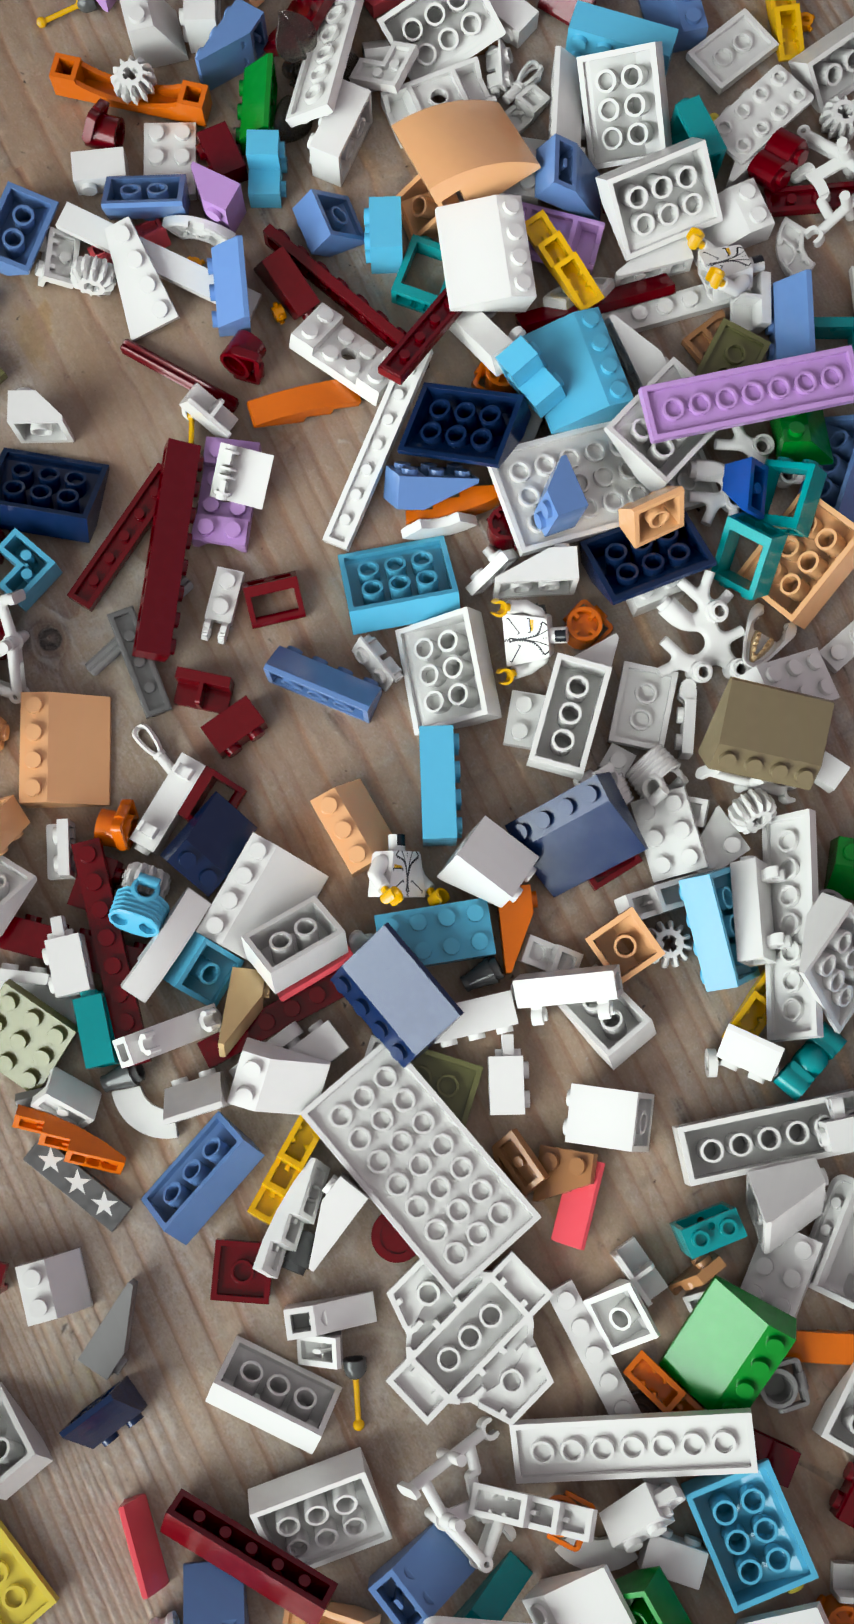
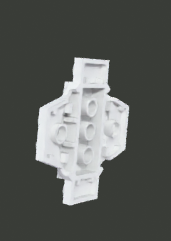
(471, 1344)

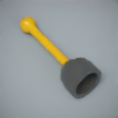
(83, 5)
(355, 1368)

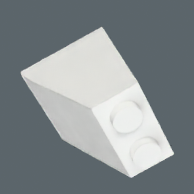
(154, 31)
(490, 864)
(608, 1118)
(785, 1199)

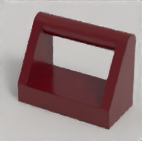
(270, 585)
(203, 787)

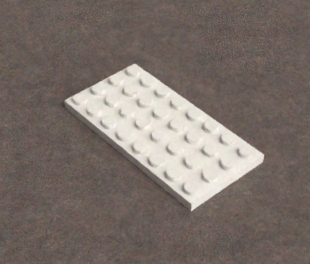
(601, 475)
(421, 1168)

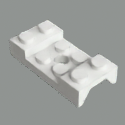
(453, 83)
(325, 339)

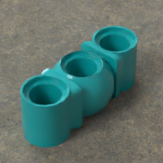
(809, 1062)

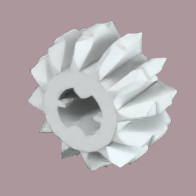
(133, 80)
(838, 118)
(93, 275)
(752, 811)
(133, 871)
(677, 943)

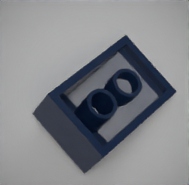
(210, 844)
(106, 1415)

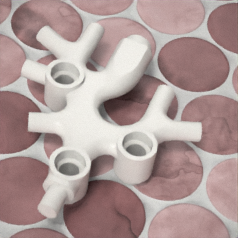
(713, 471)
(705, 621)

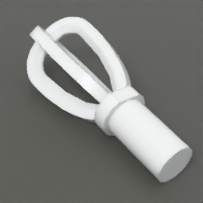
(518, 86)
(160, 755)

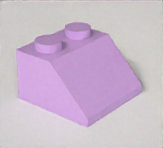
(219, 197)

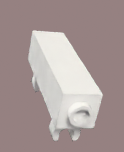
(484, 337)
(162, 814)
(753, 911)
(568, 987)
(167, 1035)
(838, 1132)

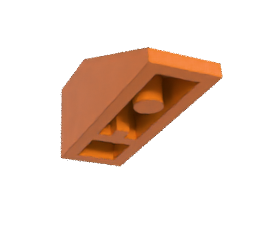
(513, 925)

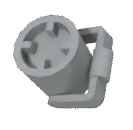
(783, 1387)

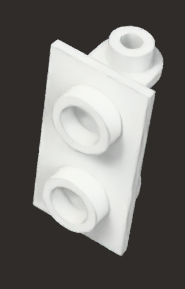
(499, 60)
(368, 652)

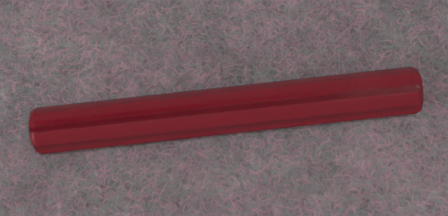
(175, 372)

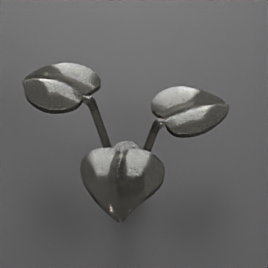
(293, 40)

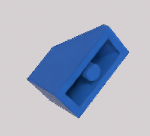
(747, 485)

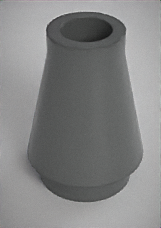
(482, 975)
(123, 1078)
(299, 1260)

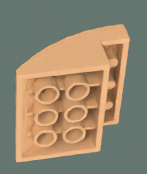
(465, 149)

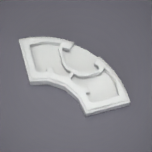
(197, 228)
(790, 248)
(559, 300)
(440, 526)
(142, 1114)
(596, 1554)

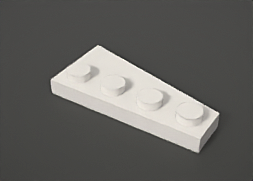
(140, 287)

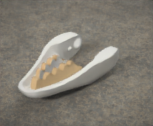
(758, 647)

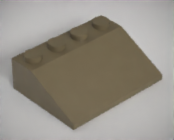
(768, 734)

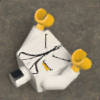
(724, 270)
(527, 637)
(400, 875)

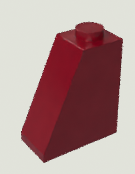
(287, 284)

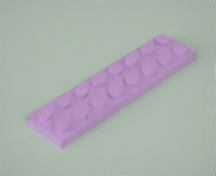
(748, 394)

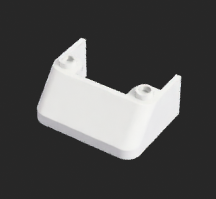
(835, 1229)

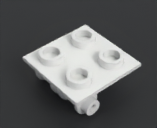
(241, 475)

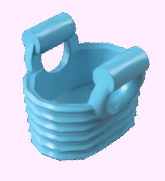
(139, 913)

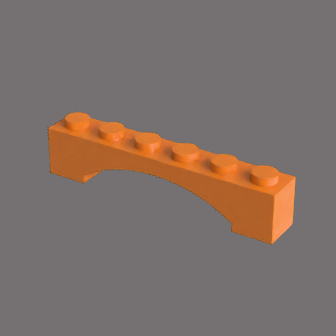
(176, 102)

